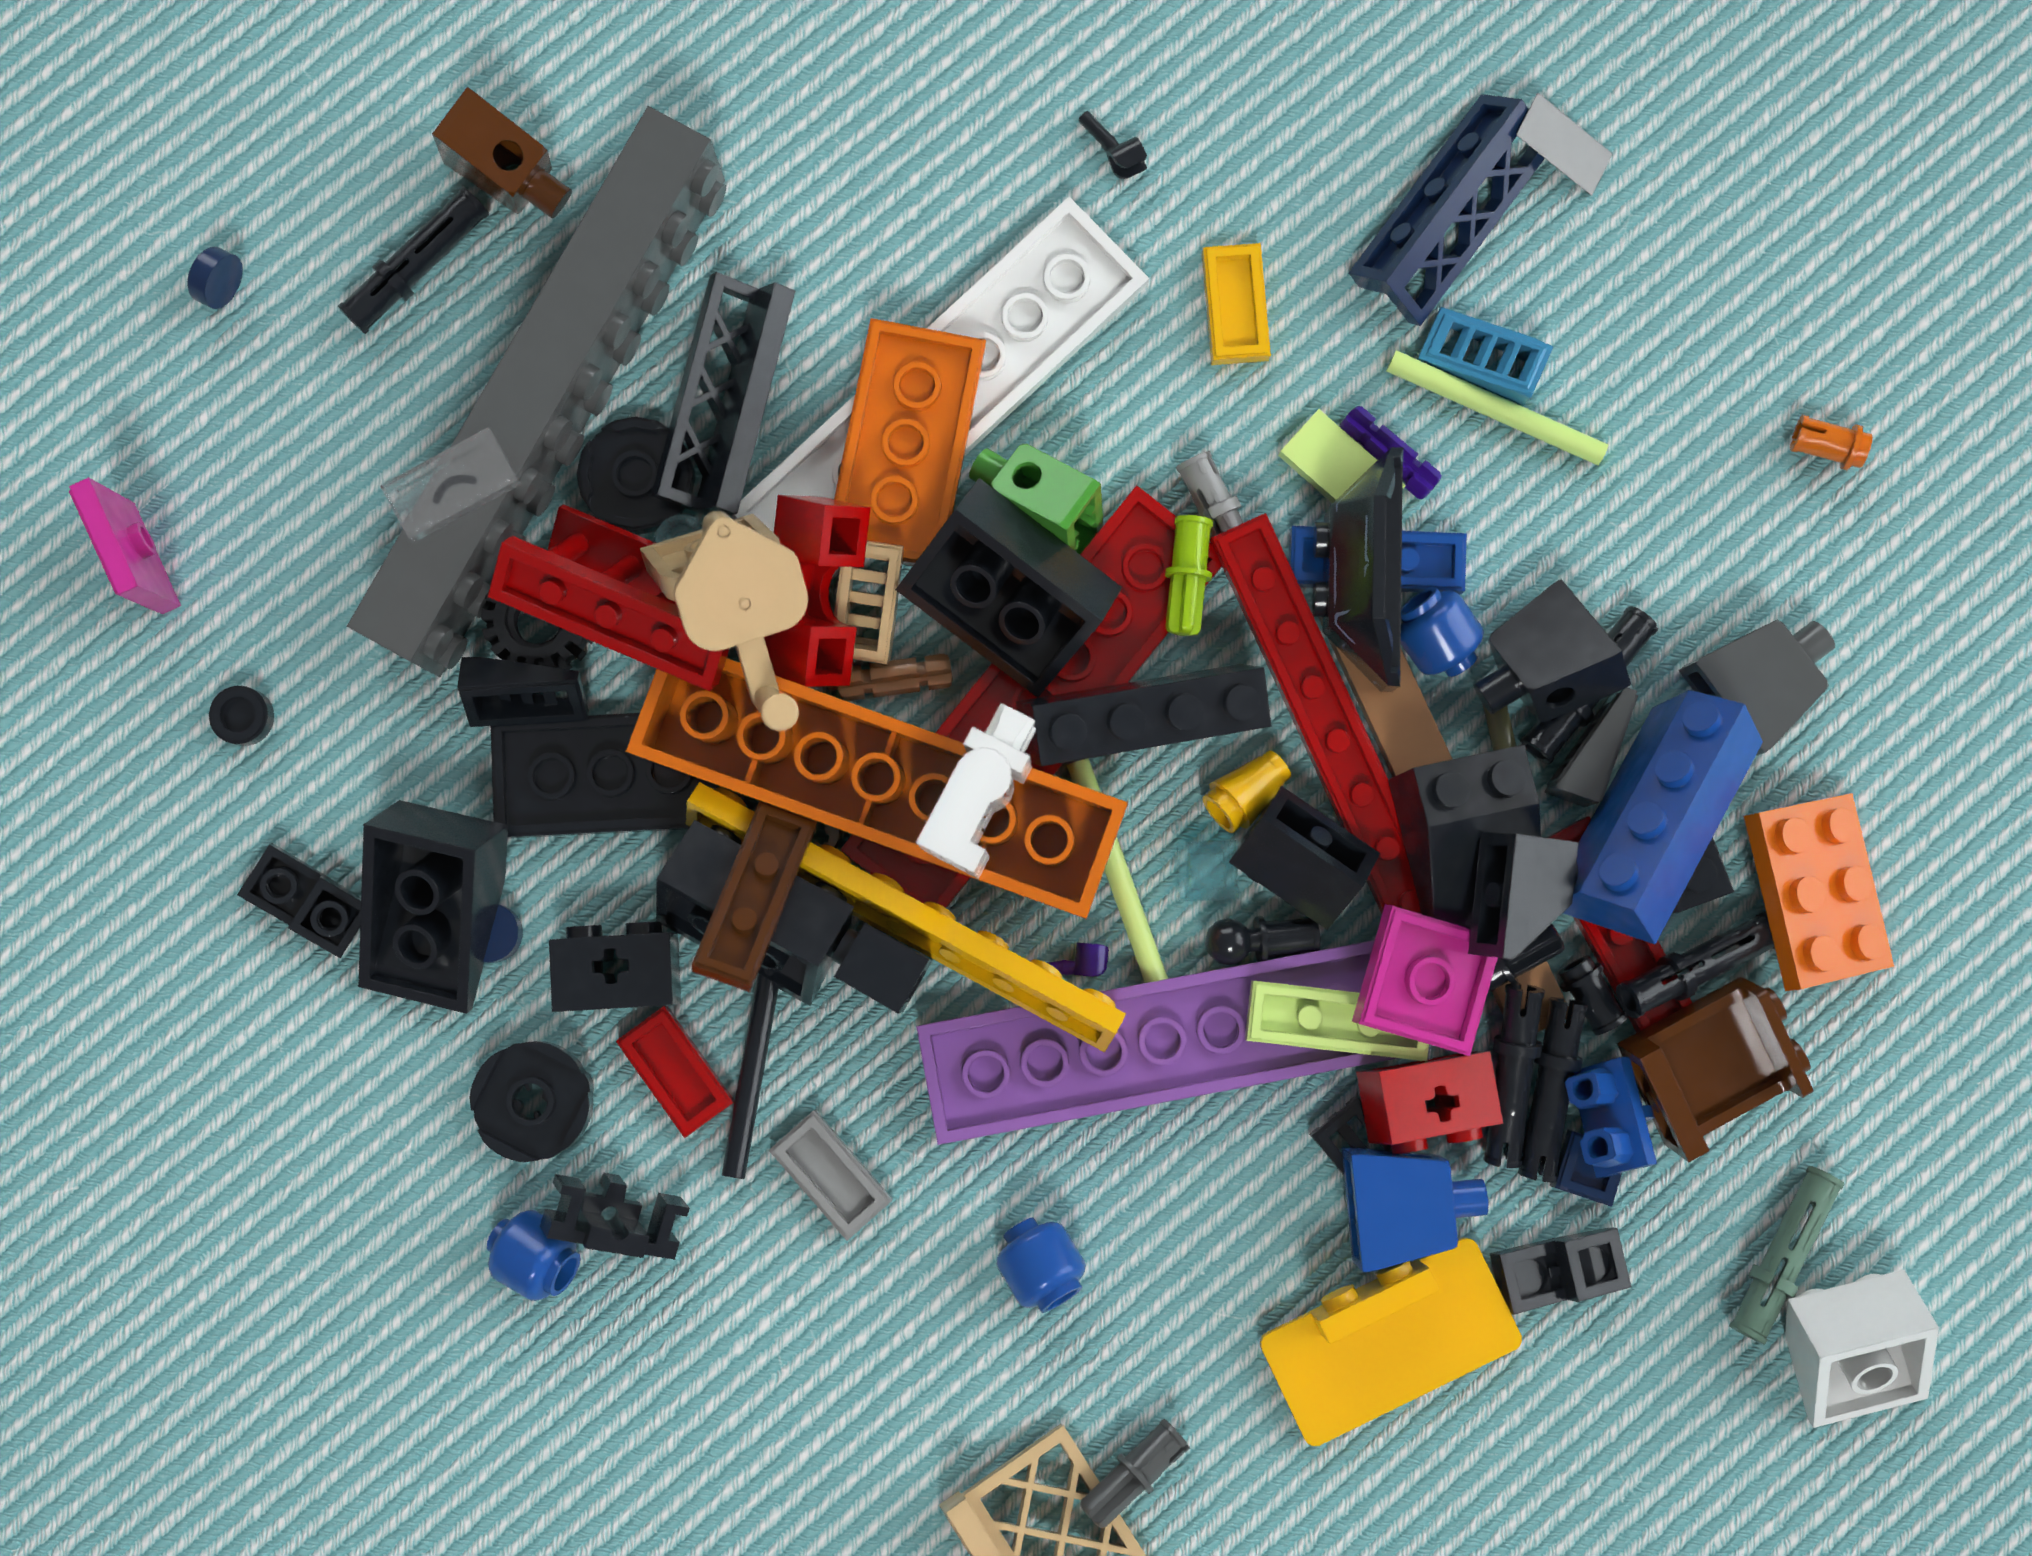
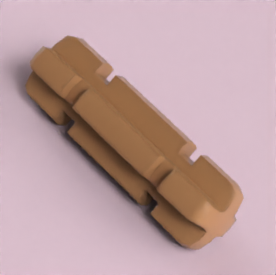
(898, 677)

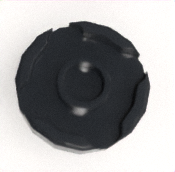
(620, 473)

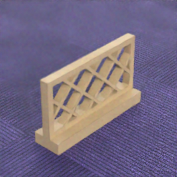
(982, 1534)

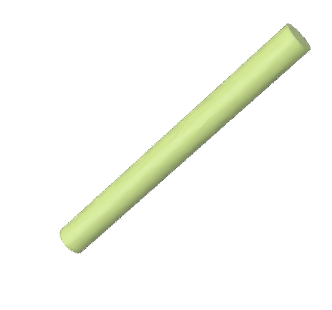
(1497, 408)
(1125, 892)

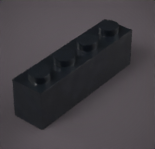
(1146, 713)

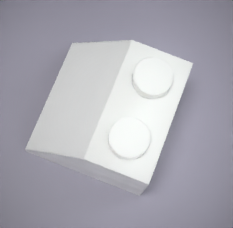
(1861, 1347)

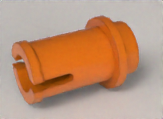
(1832, 442)

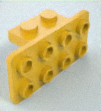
(1389, 1341)

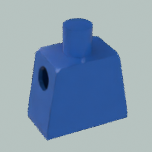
(1404, 1206)

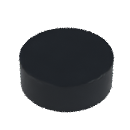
(241, 715)

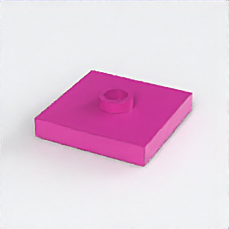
(124, 546)
(1424, 981)

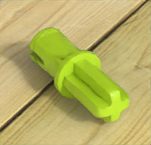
(1188, 574)

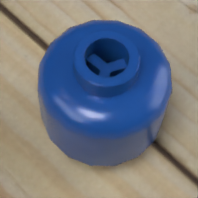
(1440, 632)
(529, 1260)
(1040, 1264)

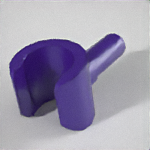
(1089, 961)

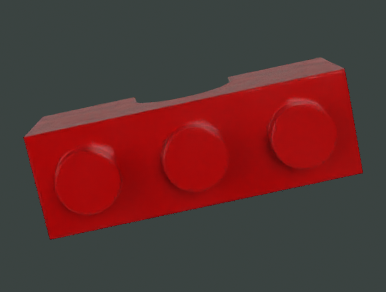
(823, 537)

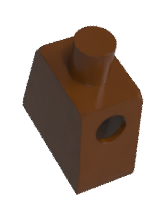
(483, 142)

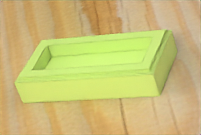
(1326, 456)

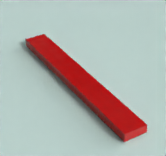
(1317, 701)

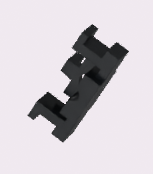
(581, 1221)

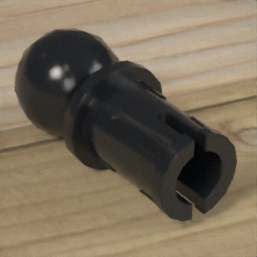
(1231, 941)

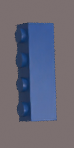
(1662, 812)

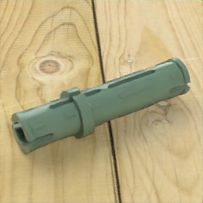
(1753, 1319)

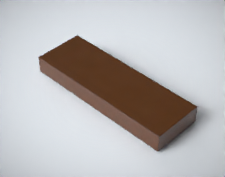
(754, 897)

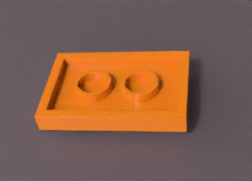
(1818, 892)

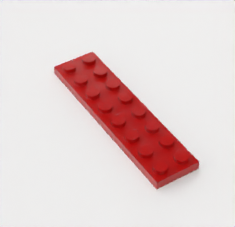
(1134, 553)

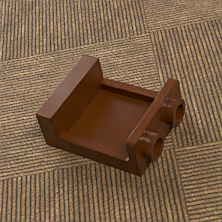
(1715, 1063)

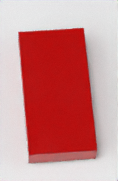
(675, 1071)

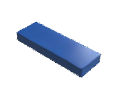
(1427, 560)

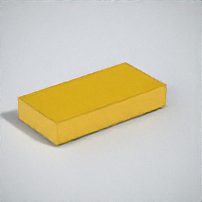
(1236, 304)

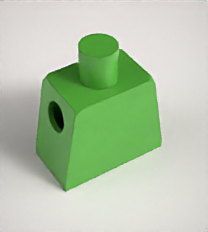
(1047, 491)

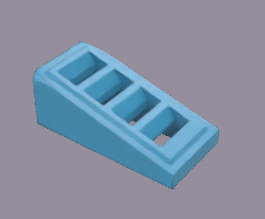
(1512, 343)

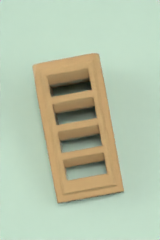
(865, 648)

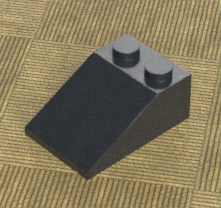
(1442, 820)
(428, 903)

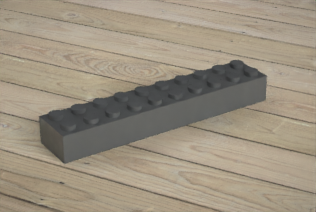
(552, 383)

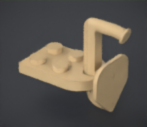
(733, 591)

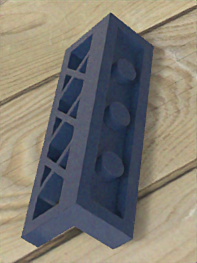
(1444, 196)

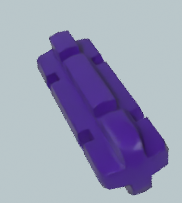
(1419, 476)

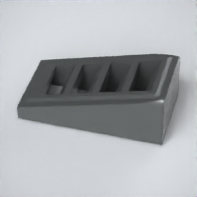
(1590, 763)

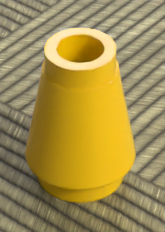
(1245, 792)

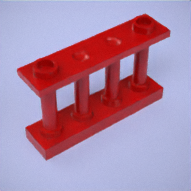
(600, 590)

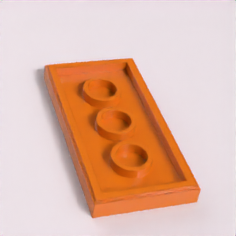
(910, 431)

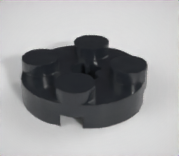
(498, 1111)

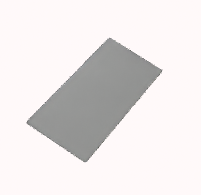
(1564, 144)

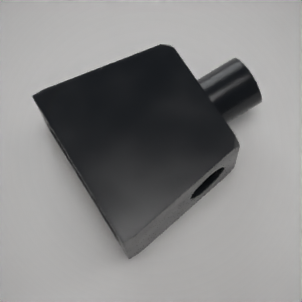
(1552, 658)

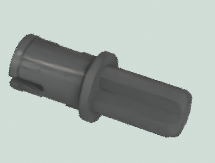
(1134, 1474)

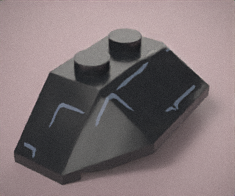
(1364, 571)

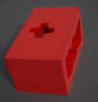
(1462, 1093)

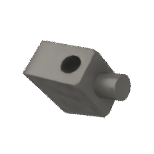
(1767, 673)

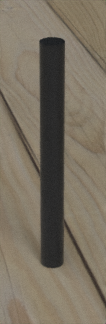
(750, 1077)

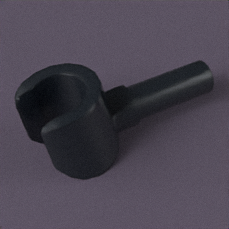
(1124, 158)

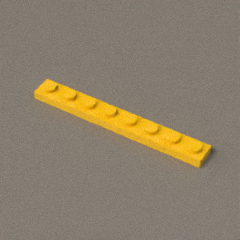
(934, 931)

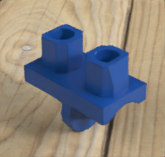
(1612, 1117)

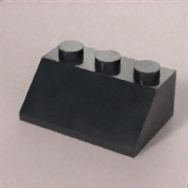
(1009, 588)
(807, 930)

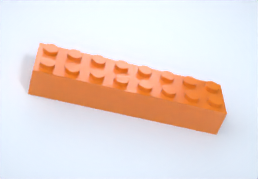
(876, 781)

